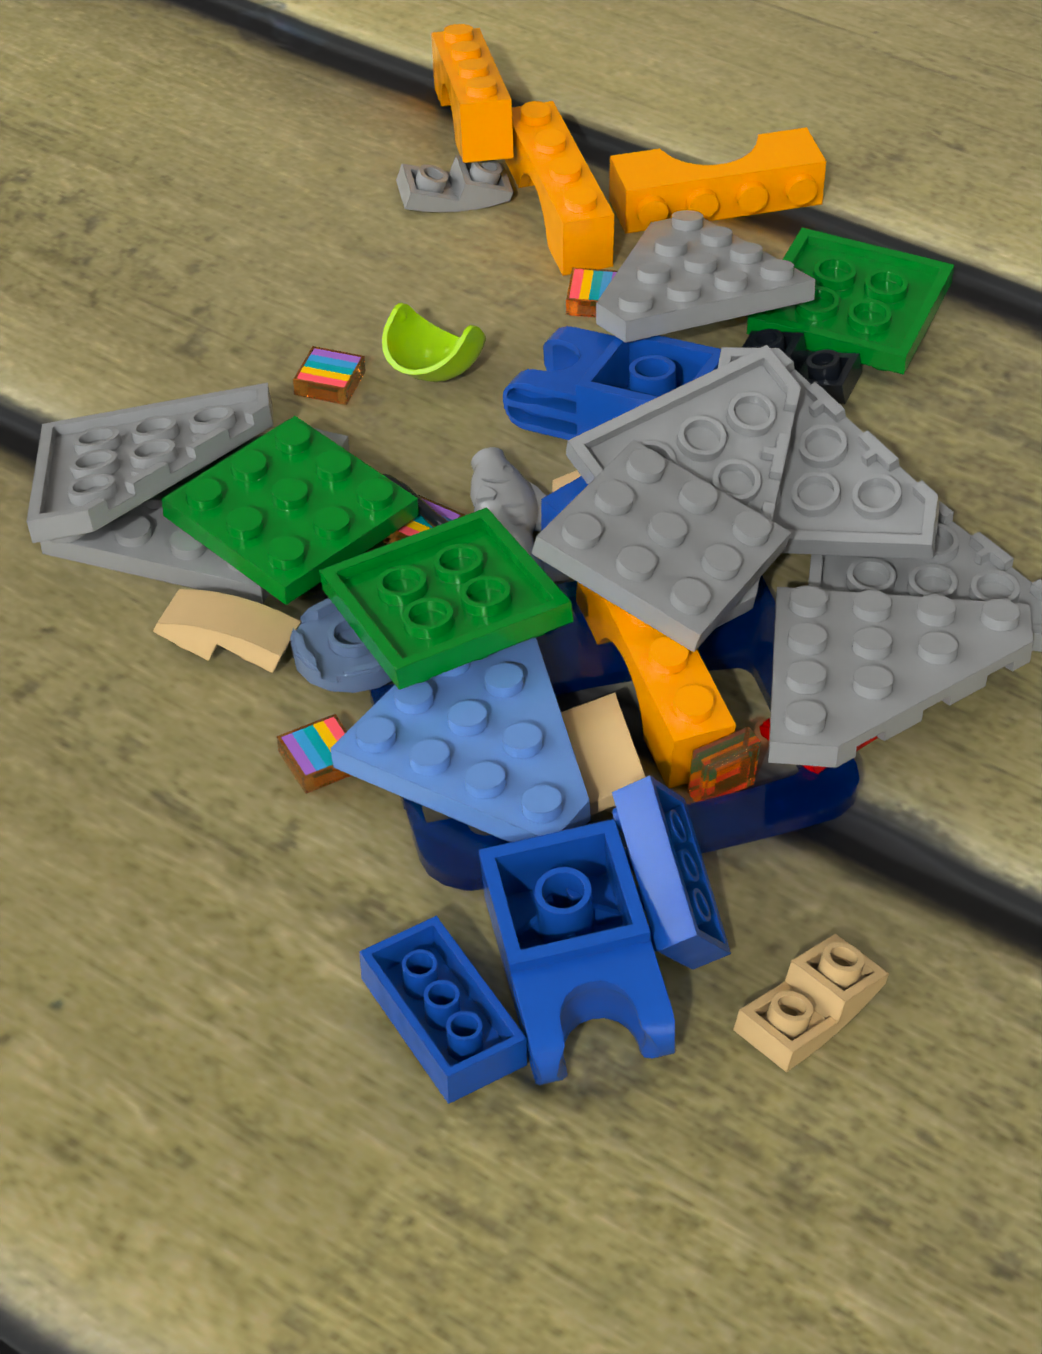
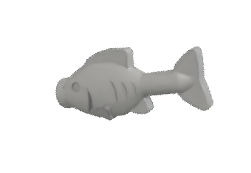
(511, 500)

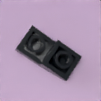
(829, 369)

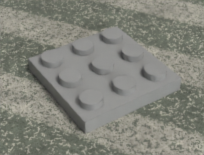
(661, 544)

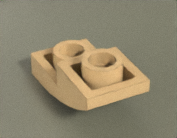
(207, 619)
(602, 750)
(813, 1004)

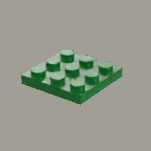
(863, 300)
(289, 508)
(445, 597)

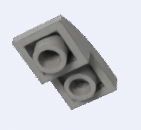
(462, 189)

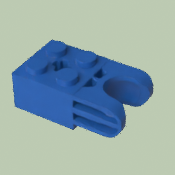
(599, 378)
(574, 942)

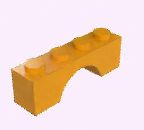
(475, 90)
(777, 175)
(573, 206)
(671, 683)

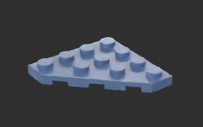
(475, 747)

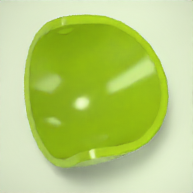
(426, 350)

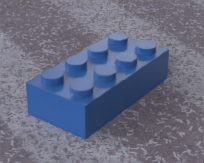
(670, 873)
(443, 1009)

